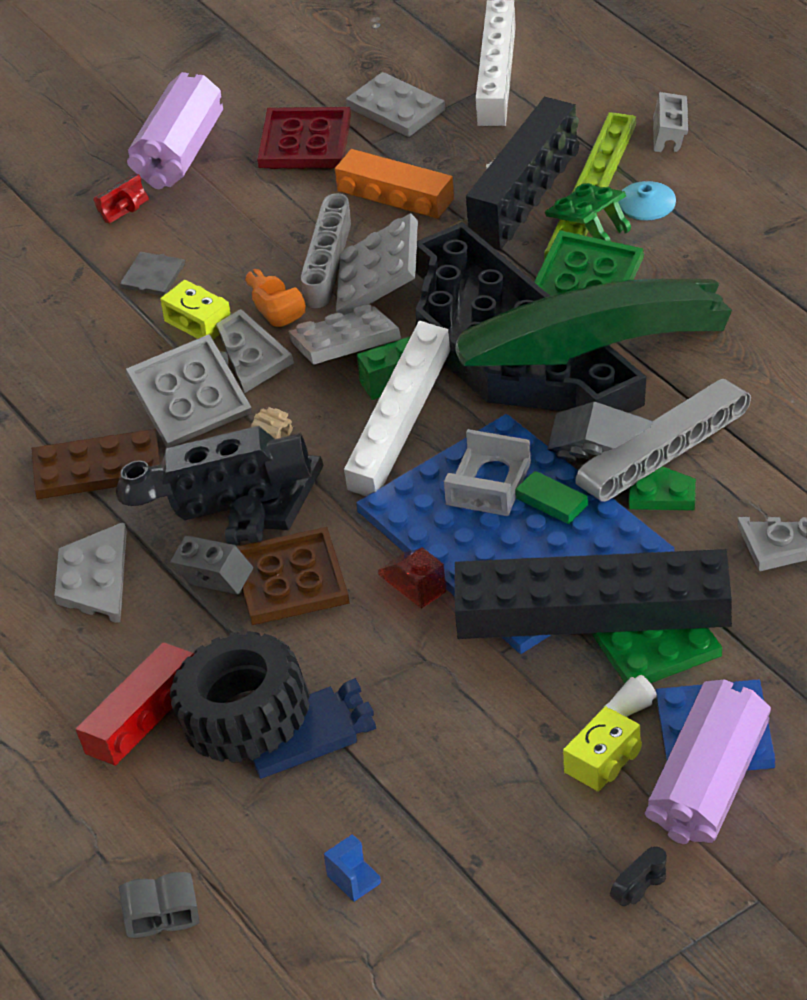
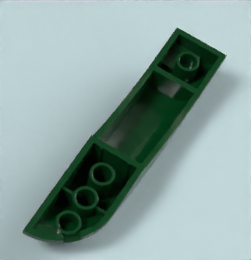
(590, 318)

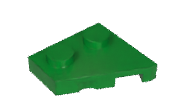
(663, 491)

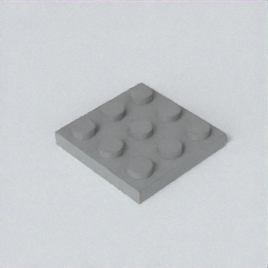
(377, 264)
(343, 334)
(188, 391)

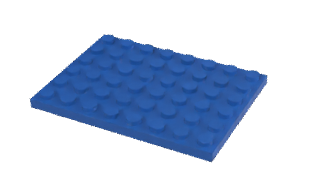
(415, 516)

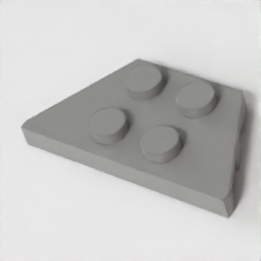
(93, 573)

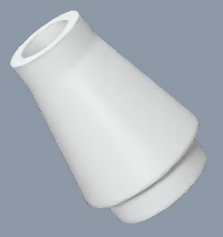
(633, 696)

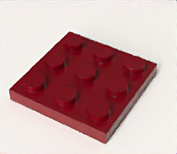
(304, 137)

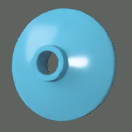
(647, 200)

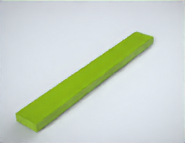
(601, 163)

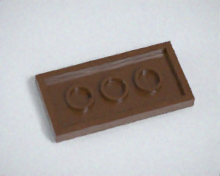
(90, 462)

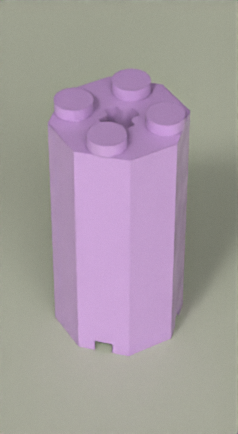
(175, 130)
(708, 762)

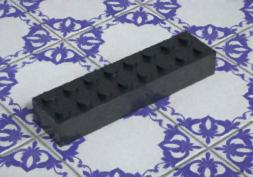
(592, 594)

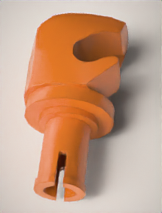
(273, 300)

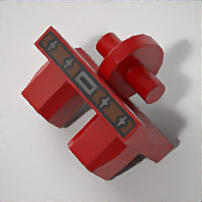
(121, 198)

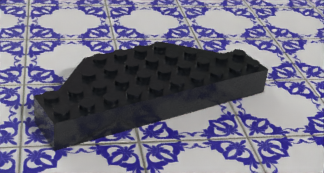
(474, 282)

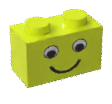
(194, 310)
(602, 749)

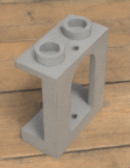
(487, 495)

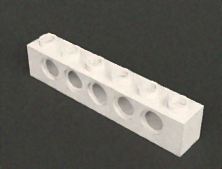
(495, 63)

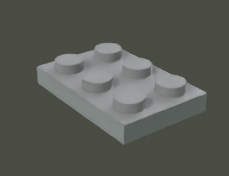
(395, 104)

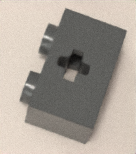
(211, 564)

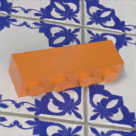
(394, 183)

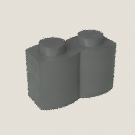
(158, 904)

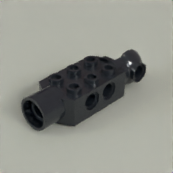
(216, 472)

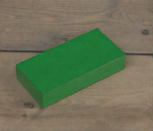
(551, 497)

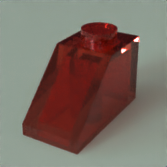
(416, 576)

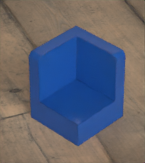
(349, 870)

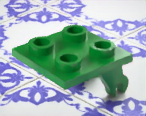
(585, 204)

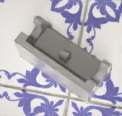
(670, 120)

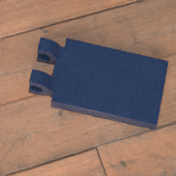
(324, 729)

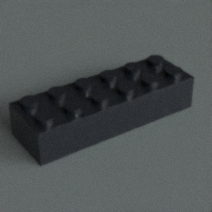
(523, 172)

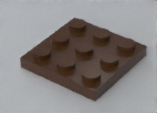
(292, 576)

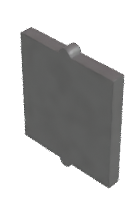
(152, 273)

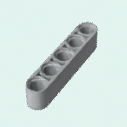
(325, 249)

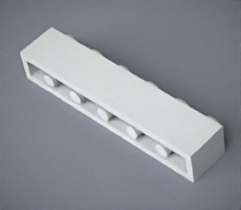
(397, 409)

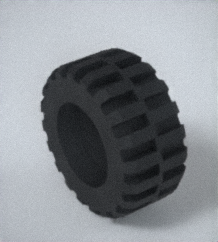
(249, 724)

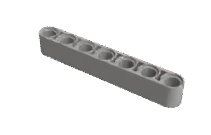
(665, 440)

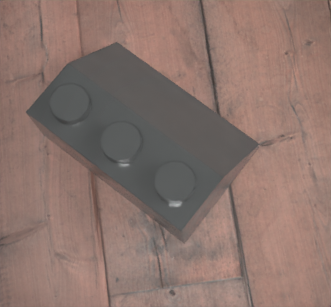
(593, 430)

